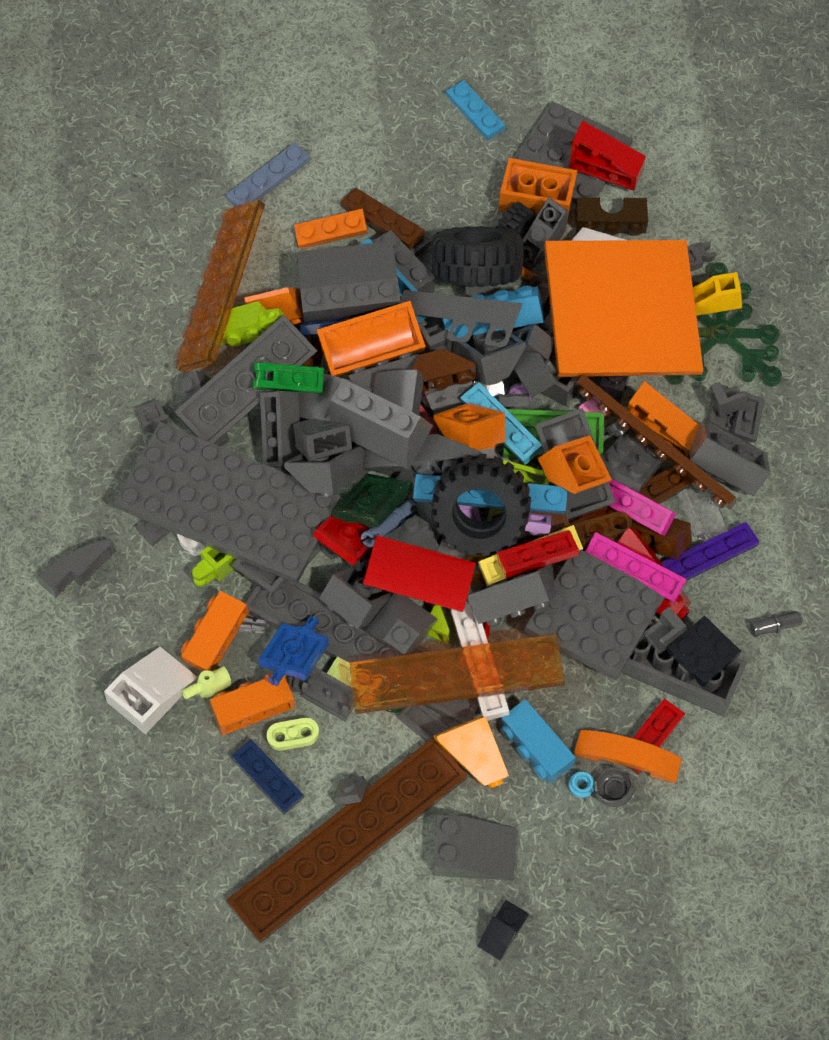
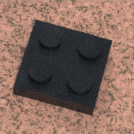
(703, 651)

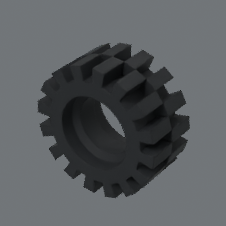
(517, 219)

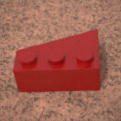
(605, 157)

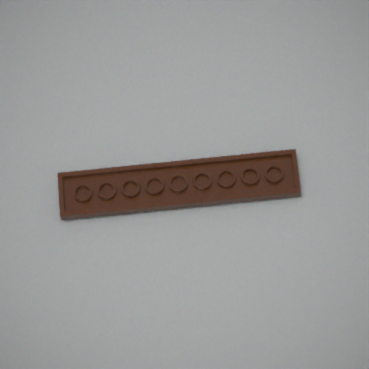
(346, 840)

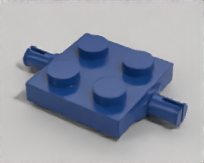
(294, 651)

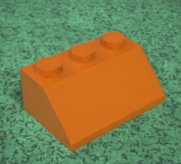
(534, 183)

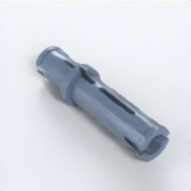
(395, 520)

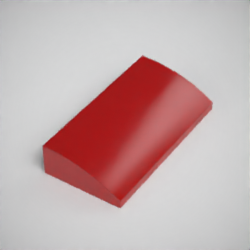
(419, 573)

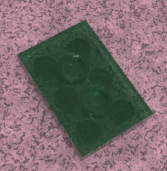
(372, 500)

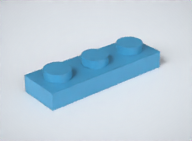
(475, 110)

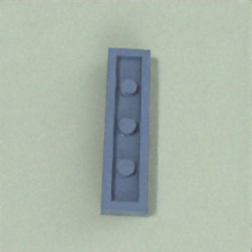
(269, 176)

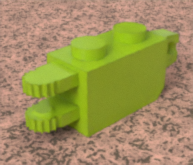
(248, 323)
(212, 566)

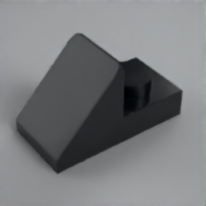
(502, 930)

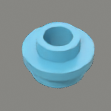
(581, 777)

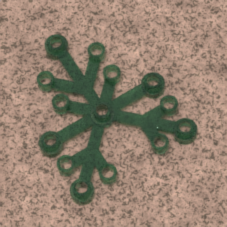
(750, 357)

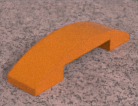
(628, 752)

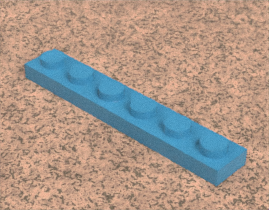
(543, 497)

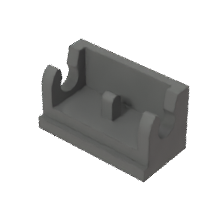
(328, 694)

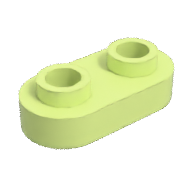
(292, 732)

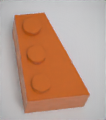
(664, 418)

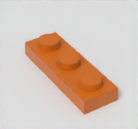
(331, 229)

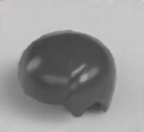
(618, 783)

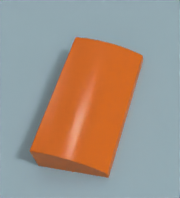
(371, 339)

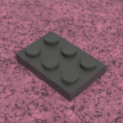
(631, 462)

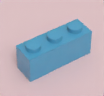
(536, 742)

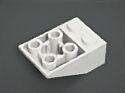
(149, 688)

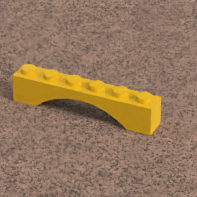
(718, 294)

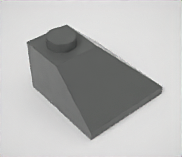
(401, 625)

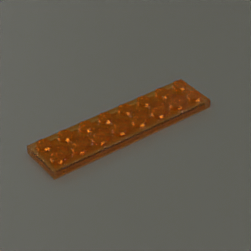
(220, 286)
(456, 674)

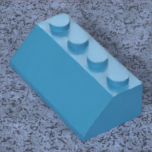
(529, 314)

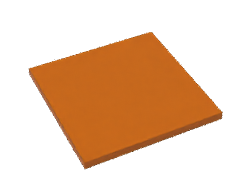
(622, 308)

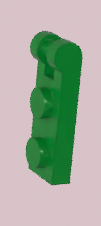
(288, 378)

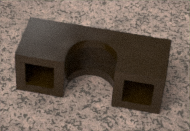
(631, 219)

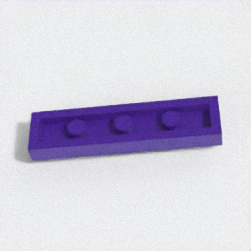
(713, 552)

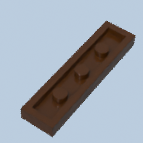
(383, 218)

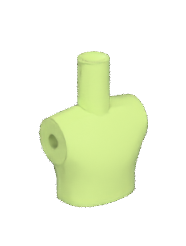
(209, 683)

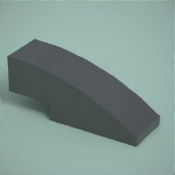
(76, 566)

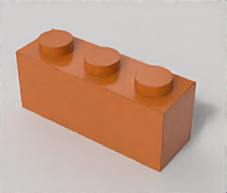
(214, 632)
(251, 704)

